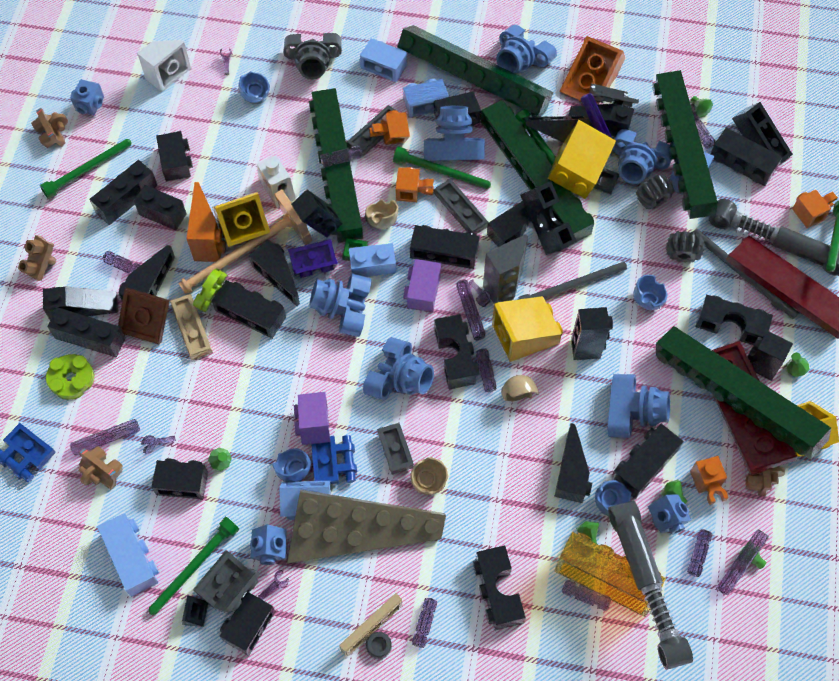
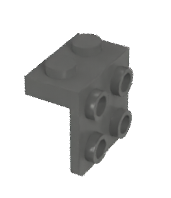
(226, 583)

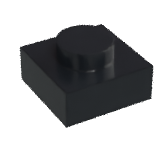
(607, 181)

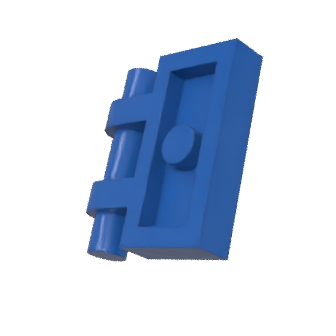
(30, 447)
(325, 460)

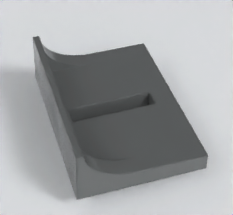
(608, 94)

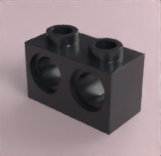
(316, 213)

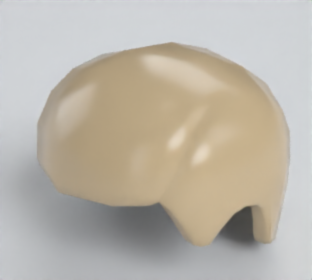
(382, 214)
(518, 388)
(429, 476)

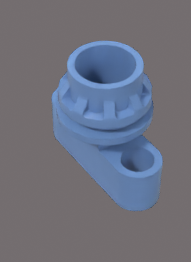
(519, 54)
(453, 124)
(637, 159)
(347, 302)
(401, 370)
(629, 405)

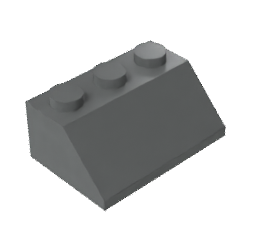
(504, 269)

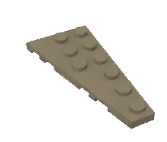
(346, 525)

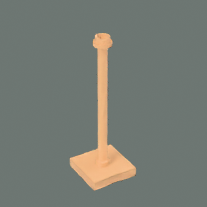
(289, 220)

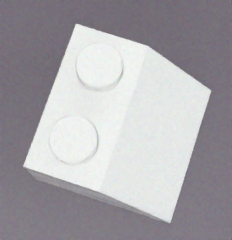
(164, 62)

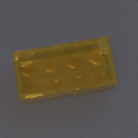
(601, 571)

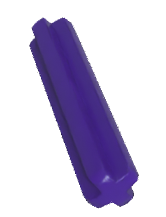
(594, 114)

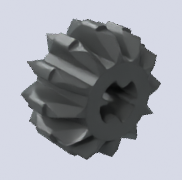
(655, 192)
(685, 246)

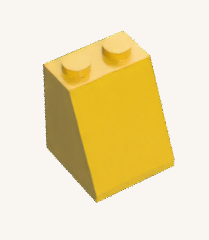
(581, 159)
(241, 219)
(525, 326)

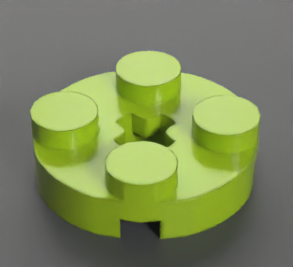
(210, 288)
(67, 364)

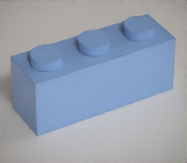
(129, 554)

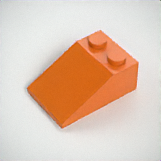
(594, 64)
(203, 233)

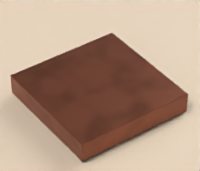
(143, 315)

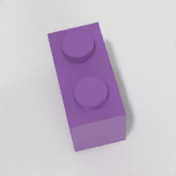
(423, 285)
(313, 418)

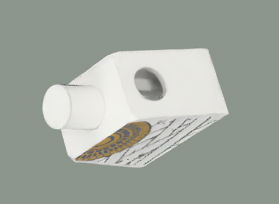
(272, 174)

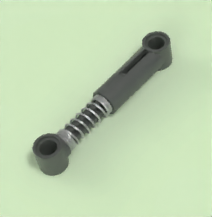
(780, 237)
(627, 521)

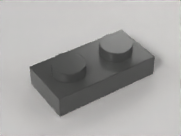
(395, 448)

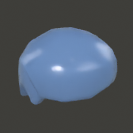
(253, 87)
(650, 293)
(292, 465)
(611, 494)

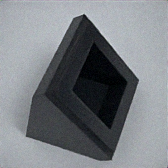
(194, 612)

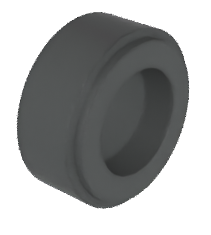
(379, 645)

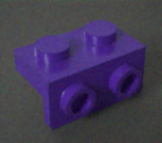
(313, 258)

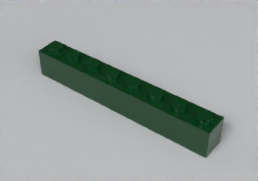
(475, 69)
(685, 145)
(533, 165)
(338, 176)
(743, 393)

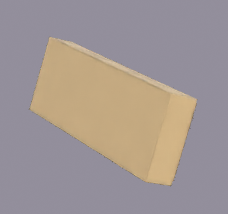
(191, 327)
(372, 624)

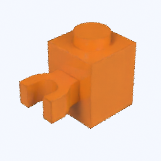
(392, 127)
(409, 185)
(812, 207)
(709, 477)

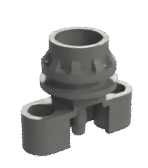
(312, 56)

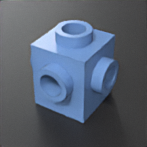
(87, 97)
(669, 514)
(268, 544)

